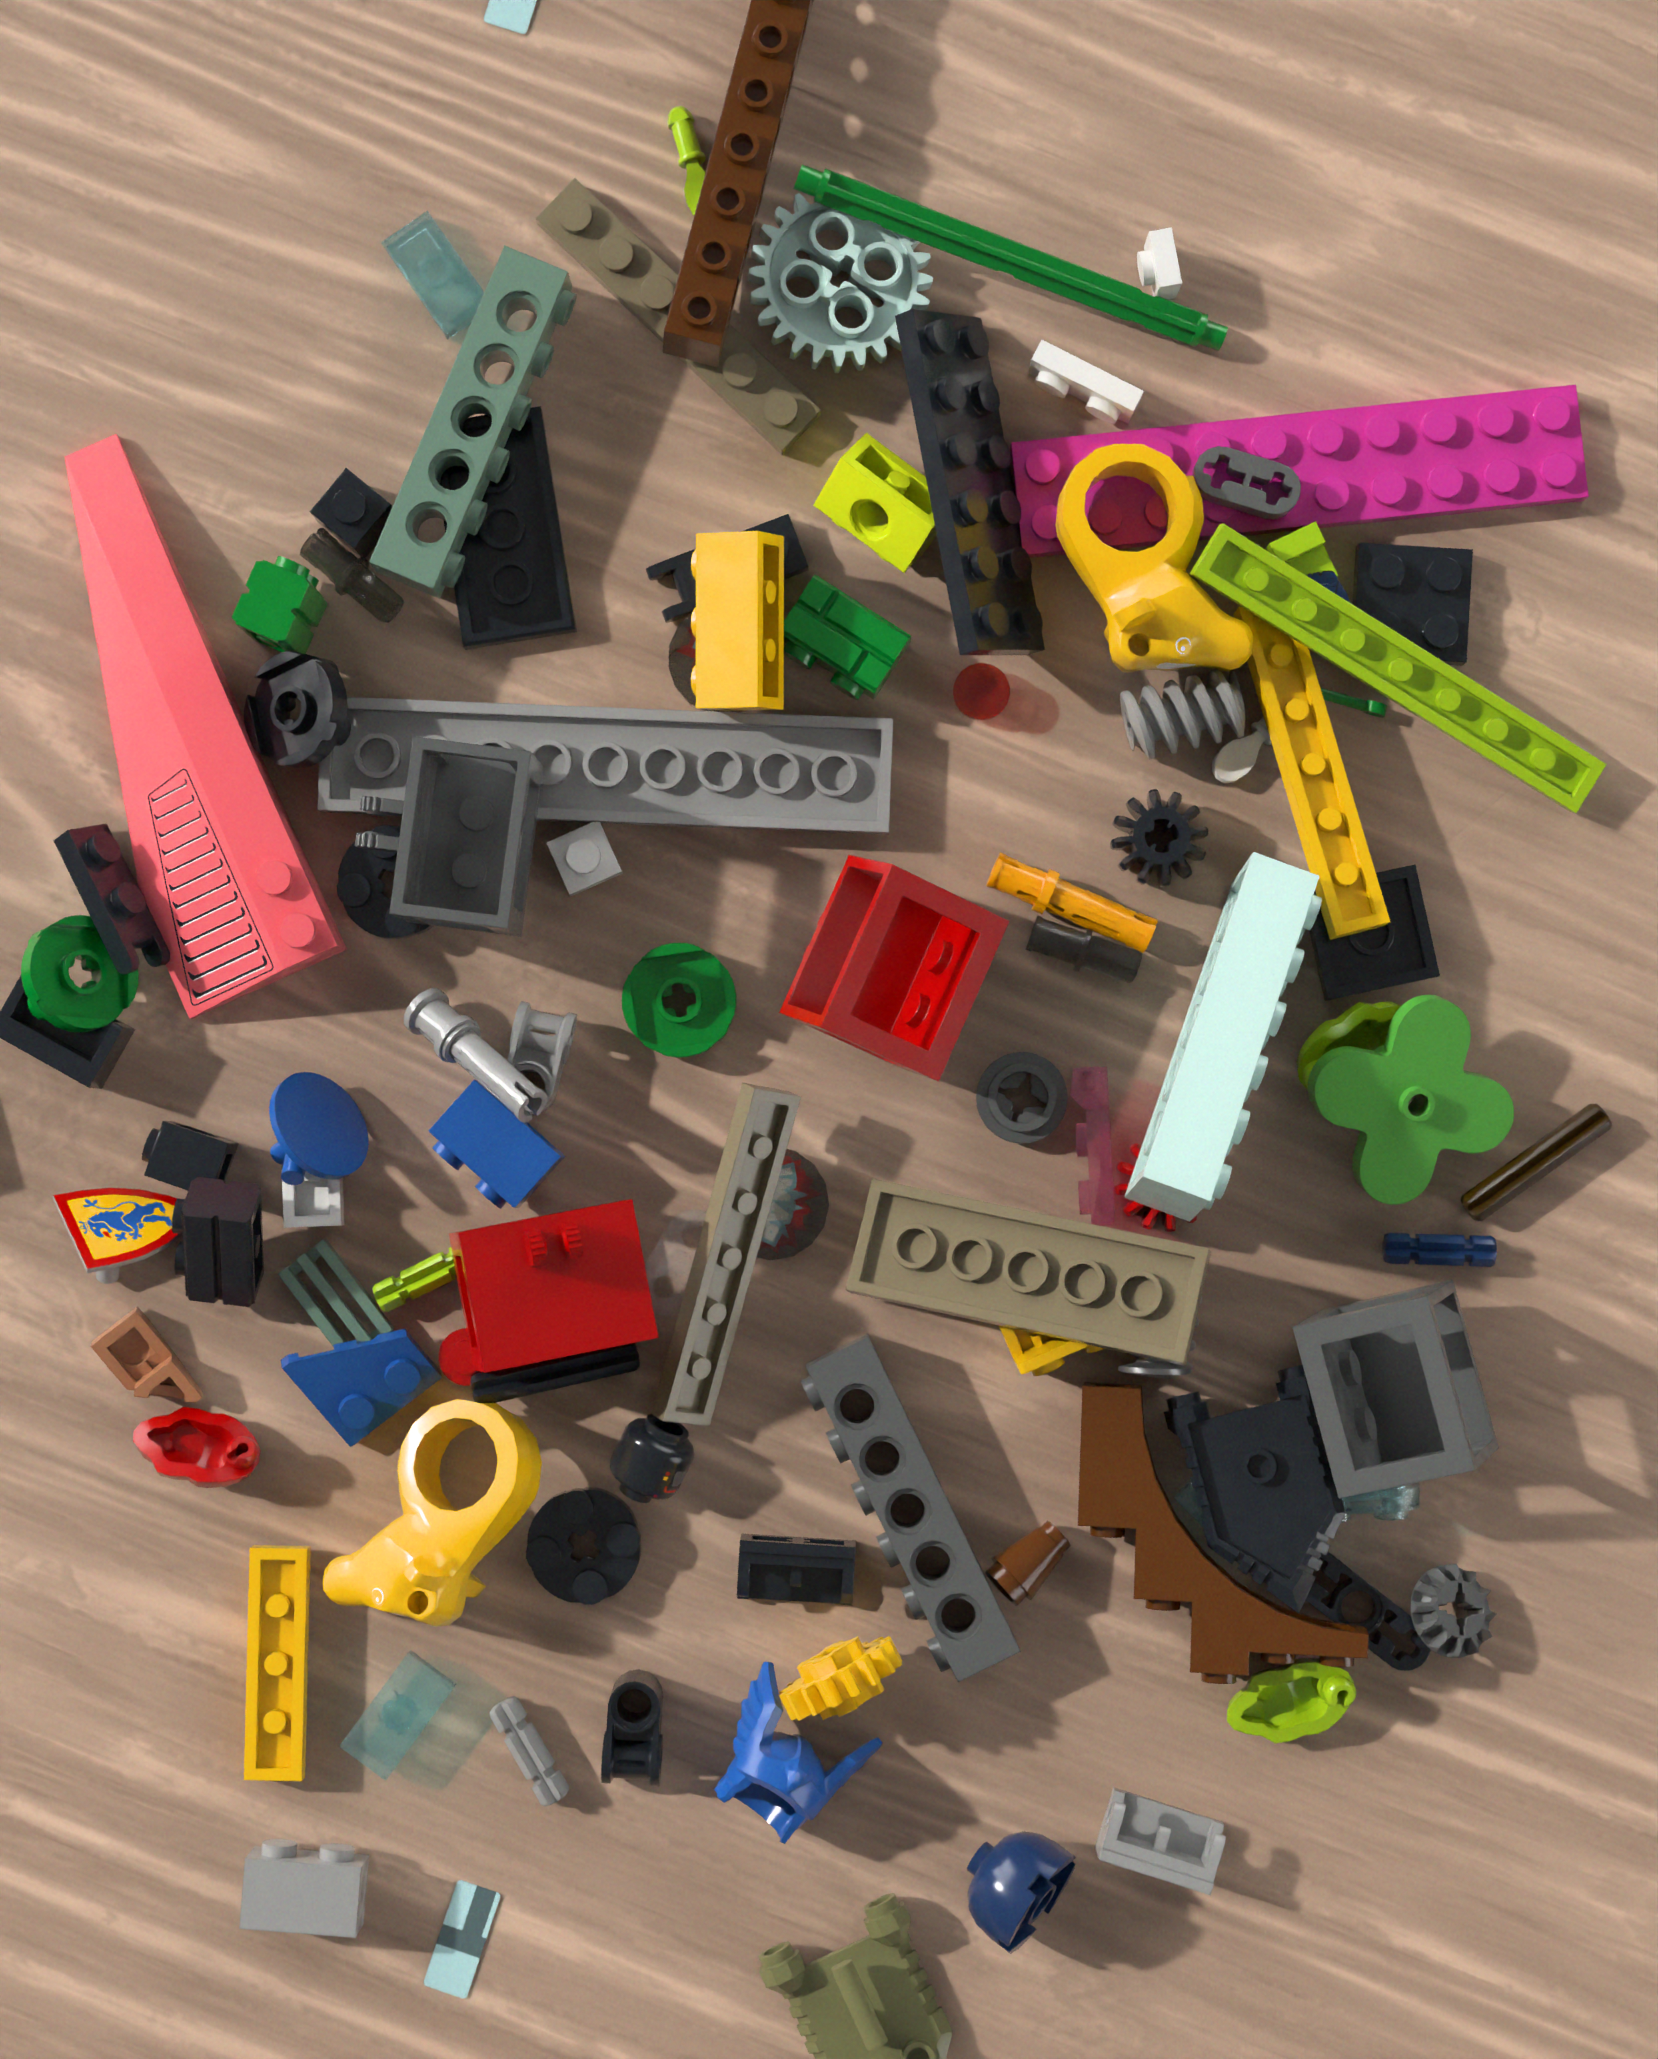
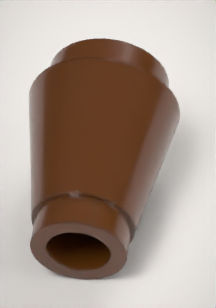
(1027, 1563)

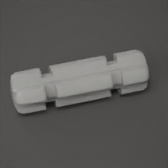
(529, 1751)

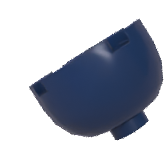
(1016, 1885)

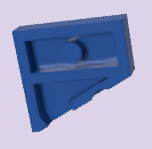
(363, 1380)

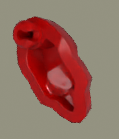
(198, 1447)

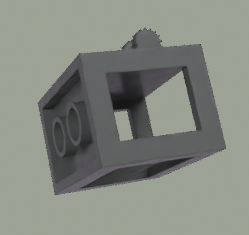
(462, 835)
(1396, 1389)

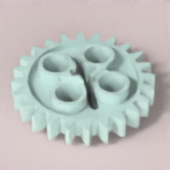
(812, 320)

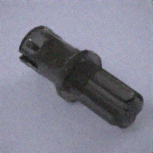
(351, 575)
(1084, 950)

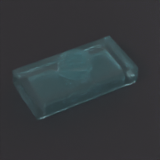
(435, 273)
(397, 1715)

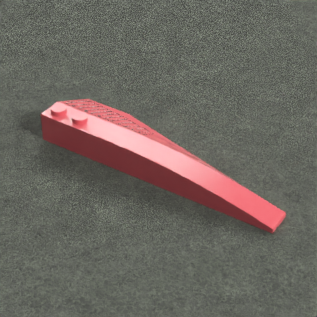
(195, 792)

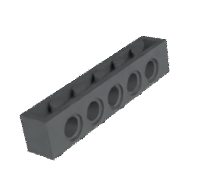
(987, 1635)

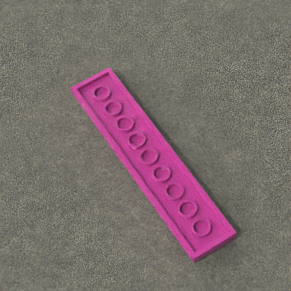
(1349, 463)

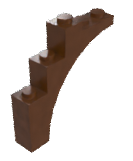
(1228, 1617)

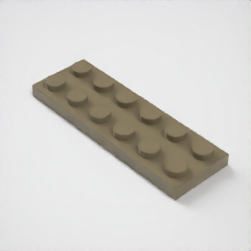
(1029, 1271)

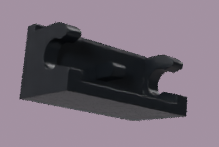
(796, 1569)

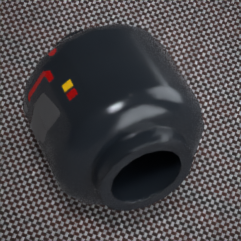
(651, 1459)

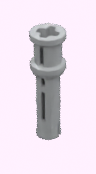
(460, 1041)

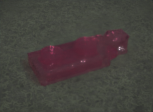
(1094, 1141)

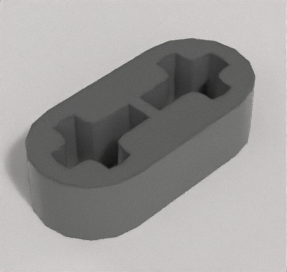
(1249, 469)

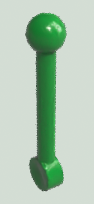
(1367, 706)

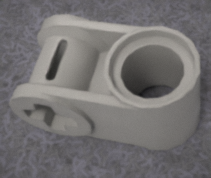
(540, 1052)

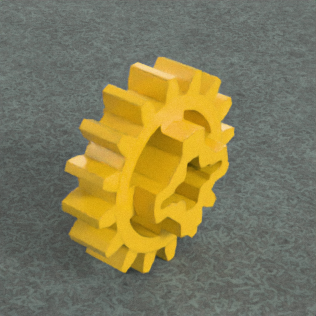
(840, 1678)

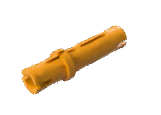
(1073, 903)

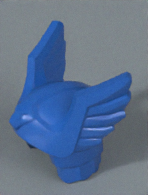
(780, 1771)

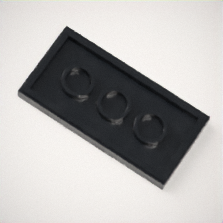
(516, 563)

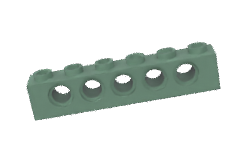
(515, 285)

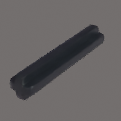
(553, 1374)

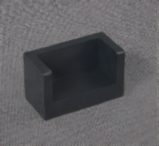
(80, 1055)

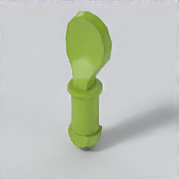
(681, 123)

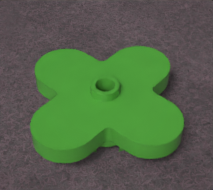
(1373, 1091)

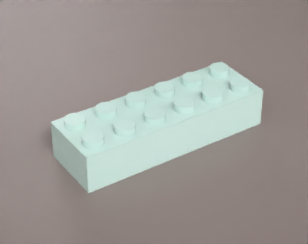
(1223, 1037)

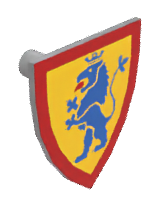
(116, 1227)

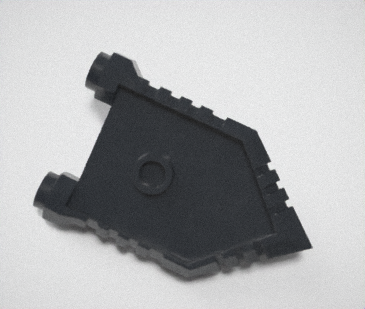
(1263, 1484)

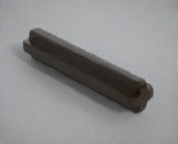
(1536, 1162)

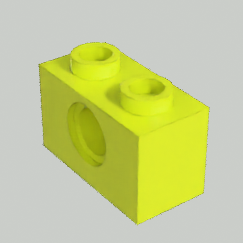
(880, 502)

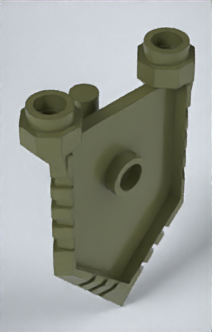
(864, 1996)

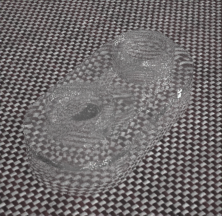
(673, 1260)

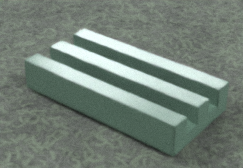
(313, 1308)

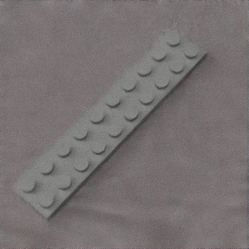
(639, 763)

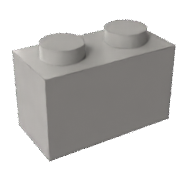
(304, 1889)

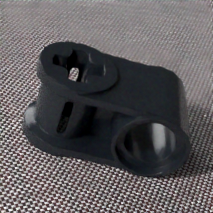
(633, 1739)

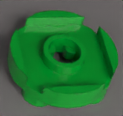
(653, 980)
(52, 991)

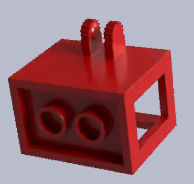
(894, 966)
(553, 1286)

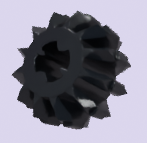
(1173, 851)

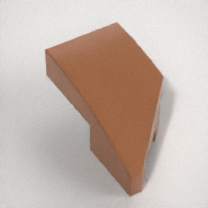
(144, 1359)

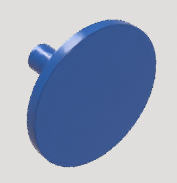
(316, 1129)

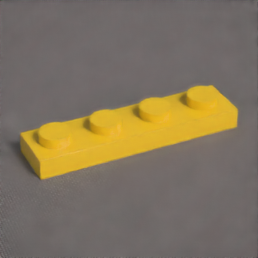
(277, 1663)

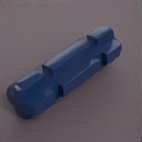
(1439, 1249)

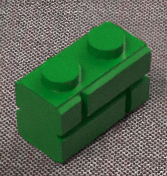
(280, 605)
(843, 639)

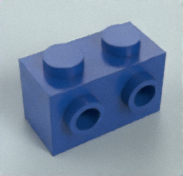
(495, 1146)

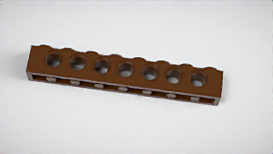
(735, 179)

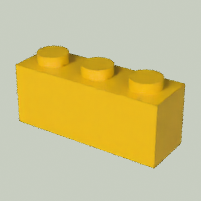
(738, 621)

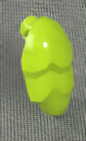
(1359, 1026)
(1292, 1701)

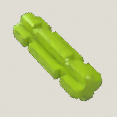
(415, 1281)

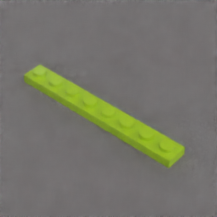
(1397, 668)

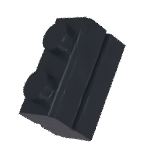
(220, 1241)

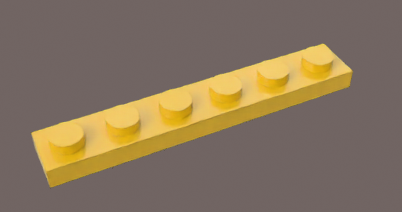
(1315, 780)

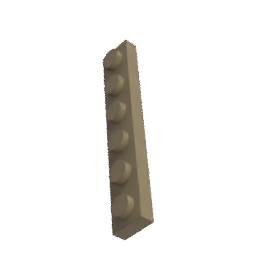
(646, 289)
(725, 1255)

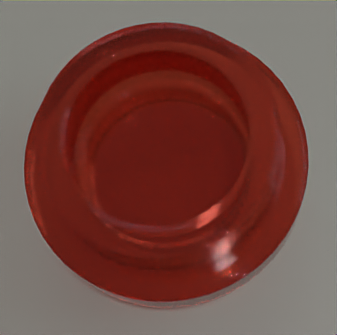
(981, 691)

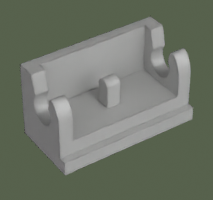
(1161, 1841)

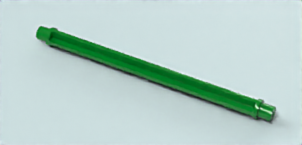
(1009, 257)

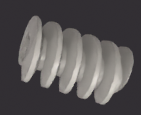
(1183, 712)

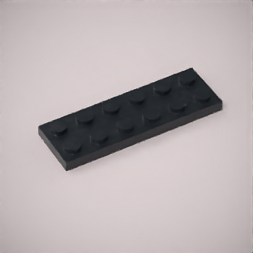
(970, 483)

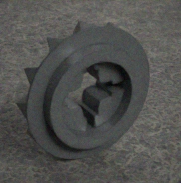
(1046, 1085)
(1441, 1630)

